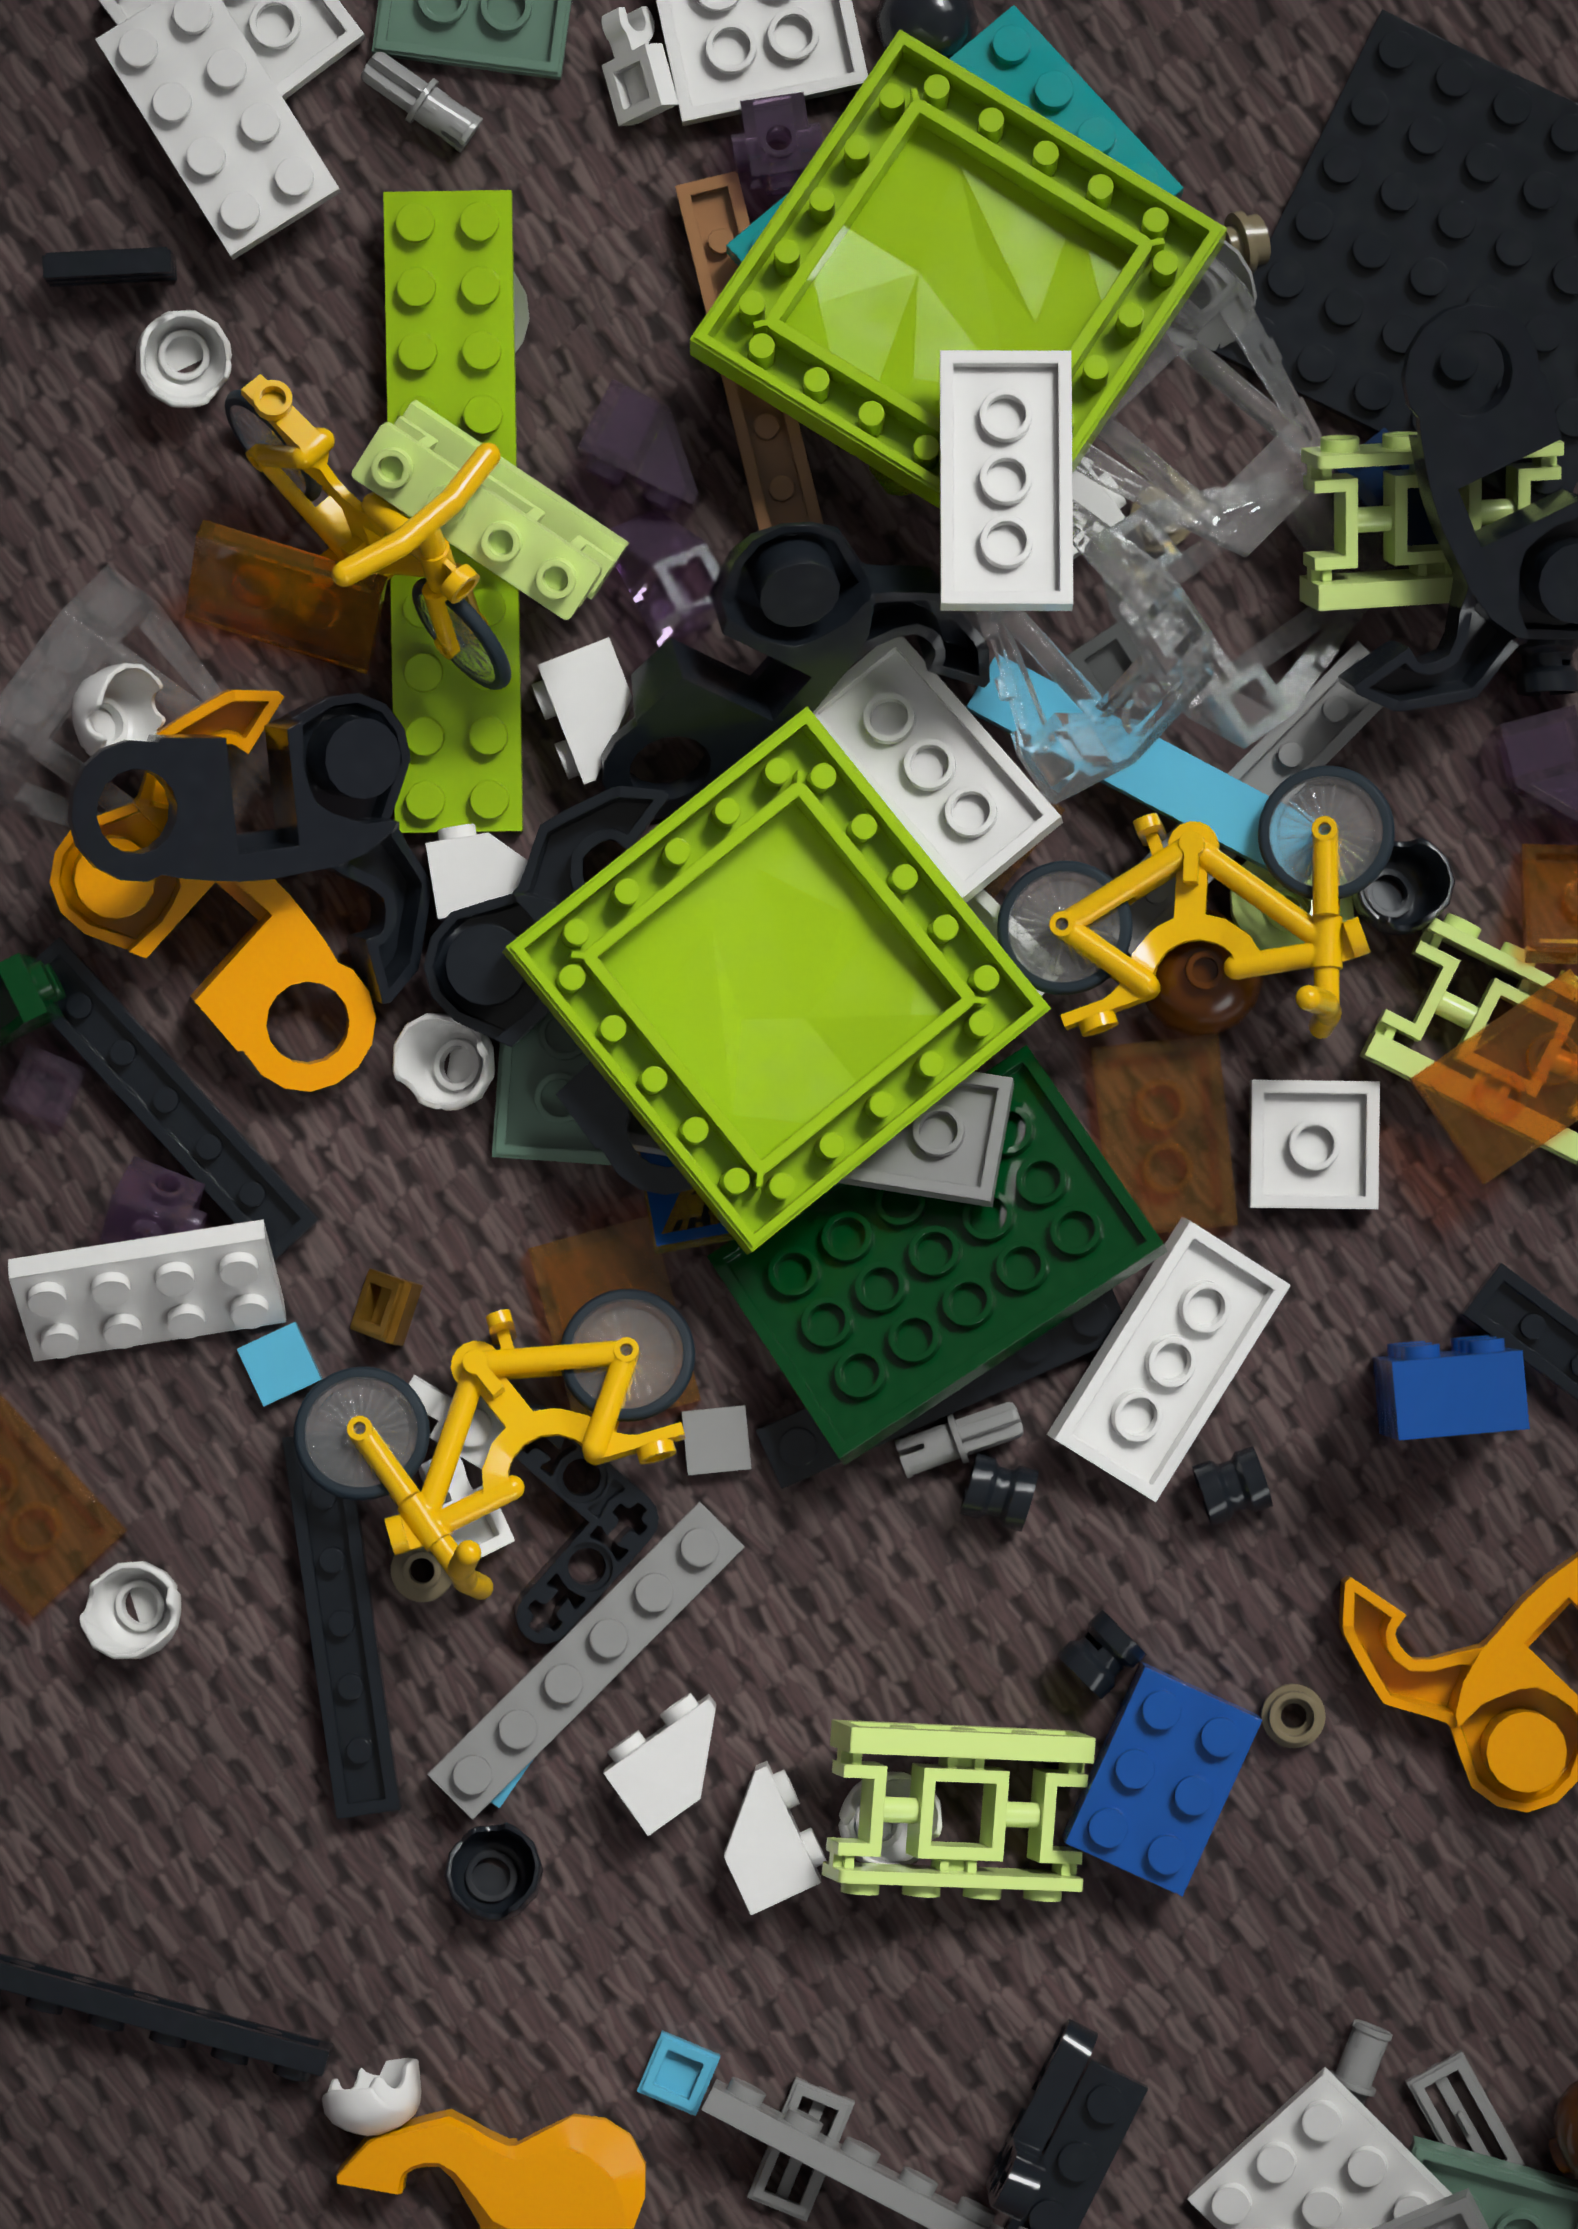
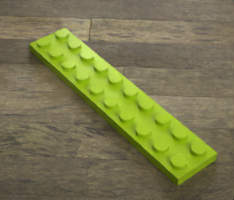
(456, 355)

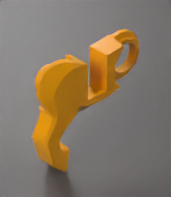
(269, 958)
(1497, 1696)
(561, 2177)

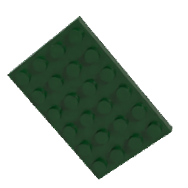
(907, 1297)

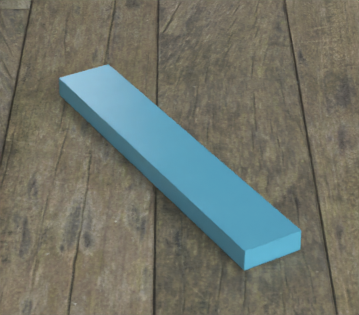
(1161, 778)

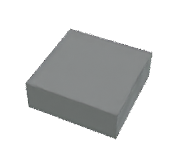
(716, 1440)

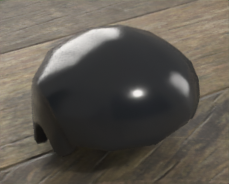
(936, 23)
(1425, 885)
(488, 1890)

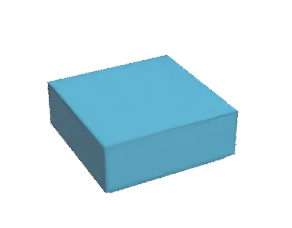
(279, 1364)
(678, 2073)

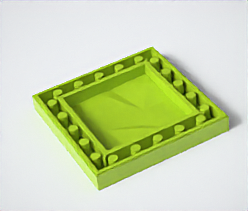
(949, 227)
(776, 980)

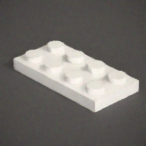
(219, 119)
(1006, 481)
(936, 767)
(147, 1290)
(1168, 1359)

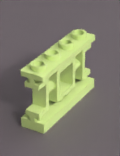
(507, 524)
(1429, 574)
(1509, 959)
(961, 1759)

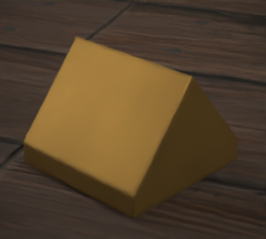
(386, 1307)

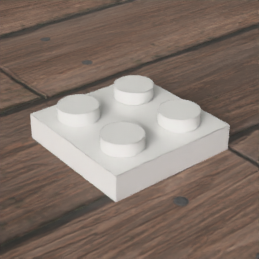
(1314, 1144)

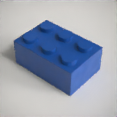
(1450, 1392)
(1161, 1778)

